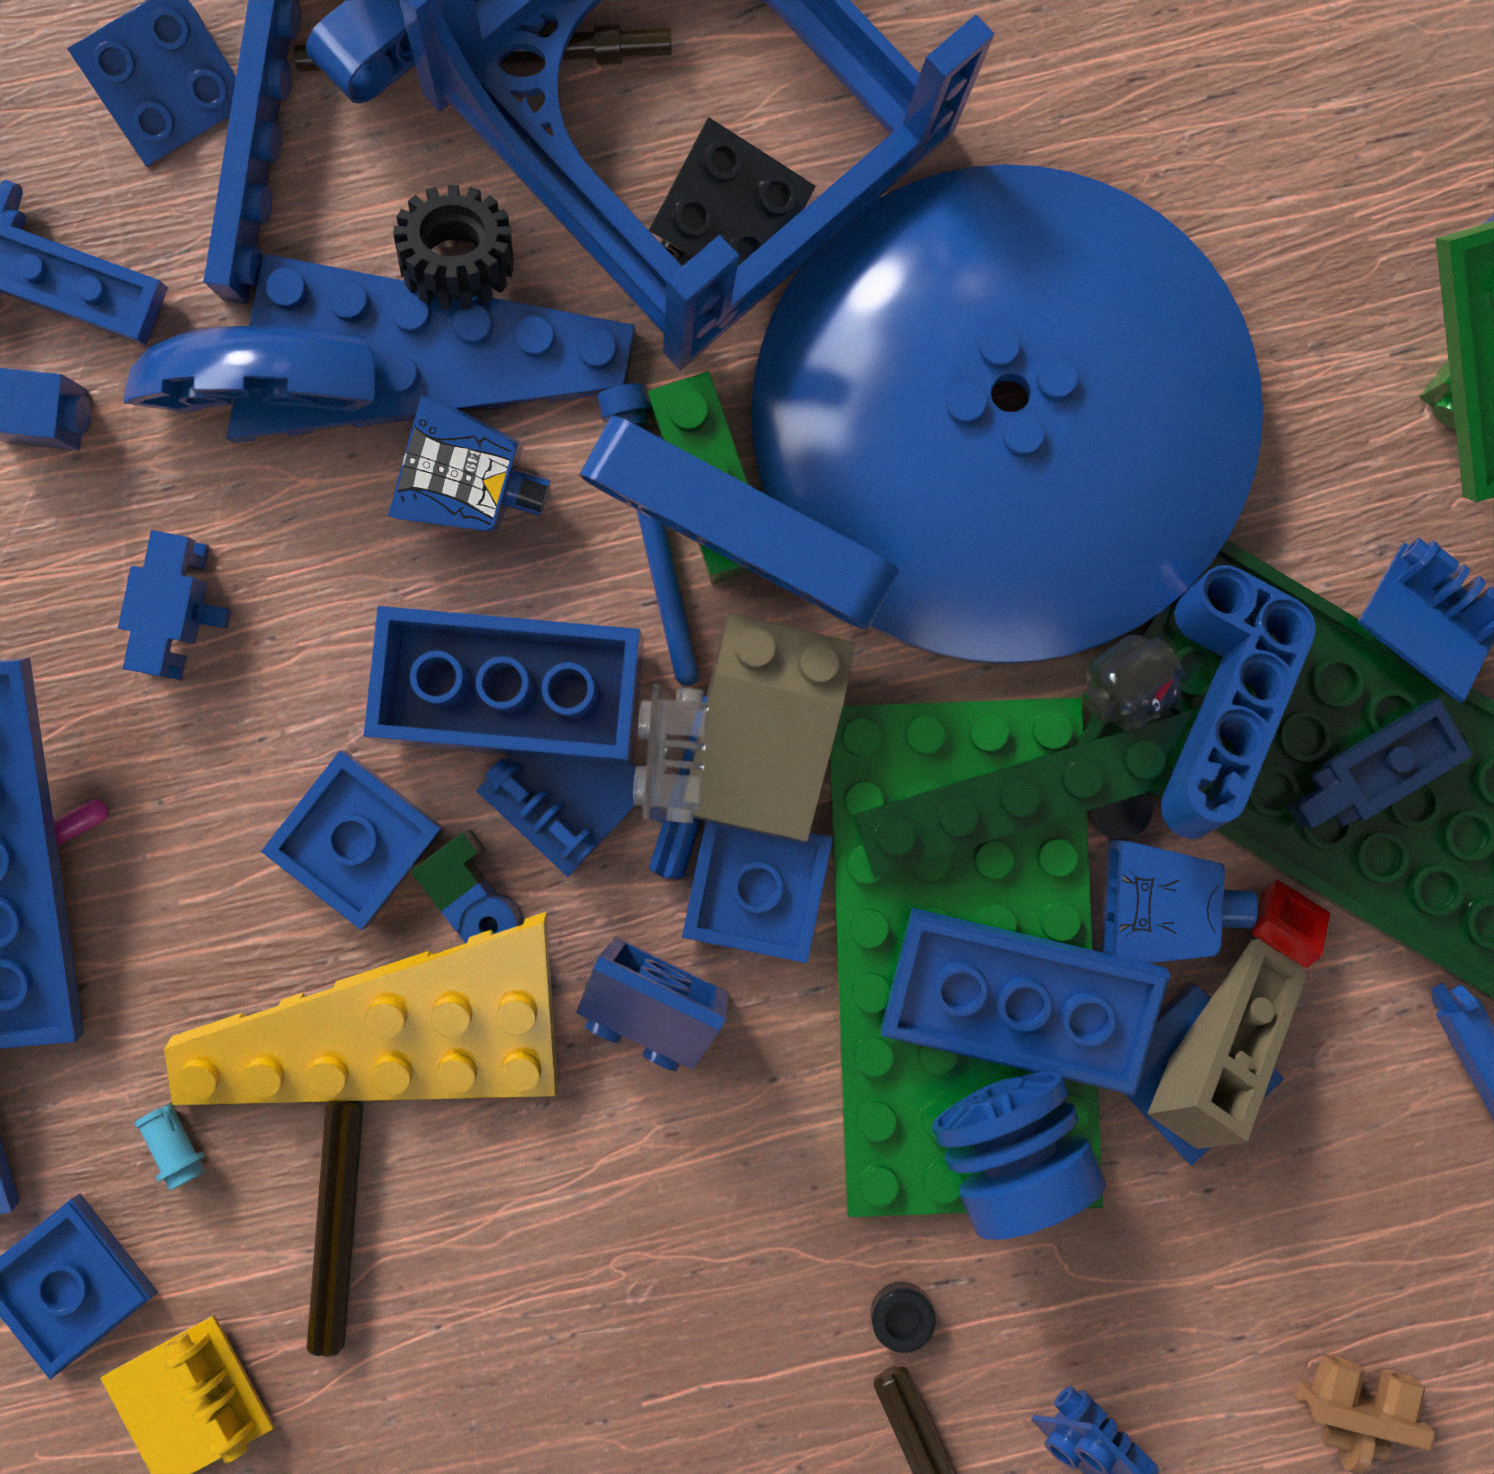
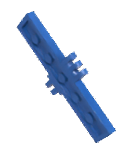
(73, 280)

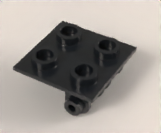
(728, 192)

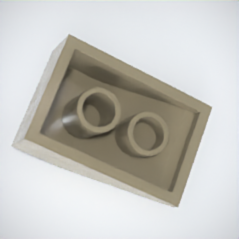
(770, 726)

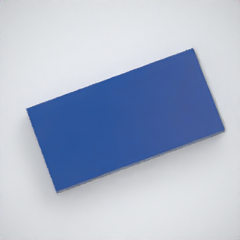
(1024, 1001)

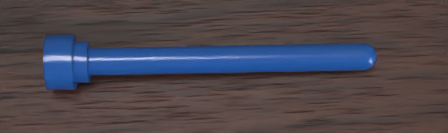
(633, 404)

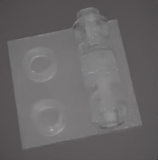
(652, 784)

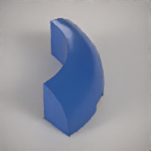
(232, 361)

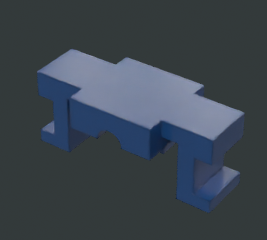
(166, 605)

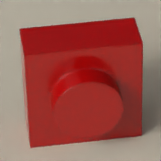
(1291, 924)

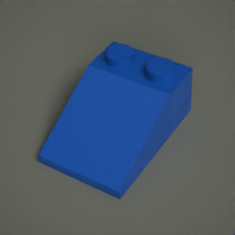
(652, 1005)

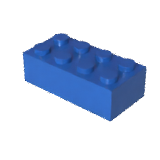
(504, 685)

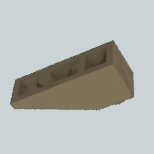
(1230, 1052)

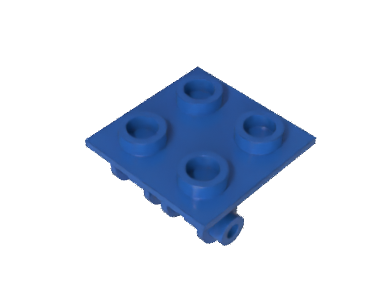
(158, 75)
(1431, 617)
(560, 803)
(1088, 1441)

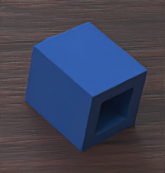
(42, 409)

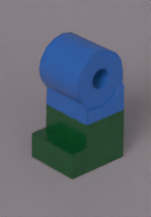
(463, 890)

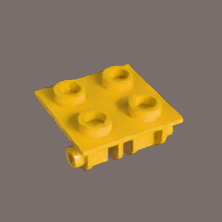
(188, 1401)

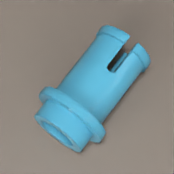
(170, 1147)

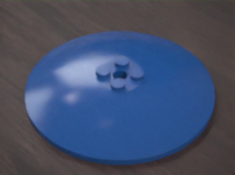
(1037, 521)

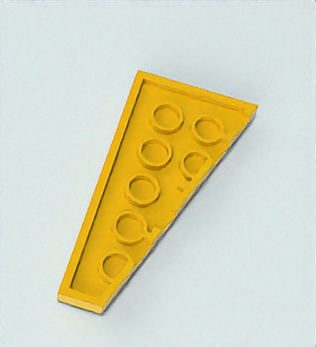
(409, 1030)

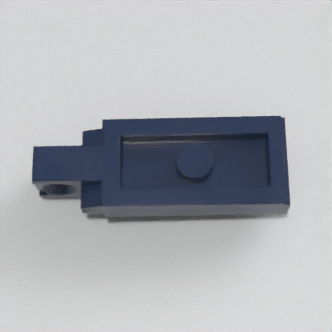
(1383, 768)

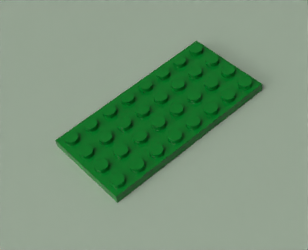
(1016, 883)

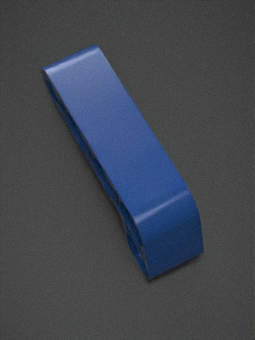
(1228, 709)

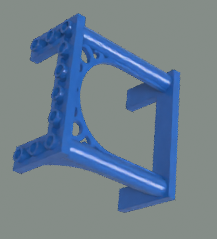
(458, 65)

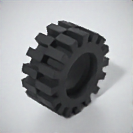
(450, 219)

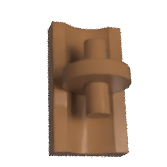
(1357, 1420)

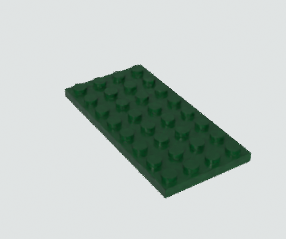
(1413, 868)

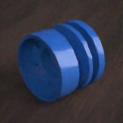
(1018, 1155)

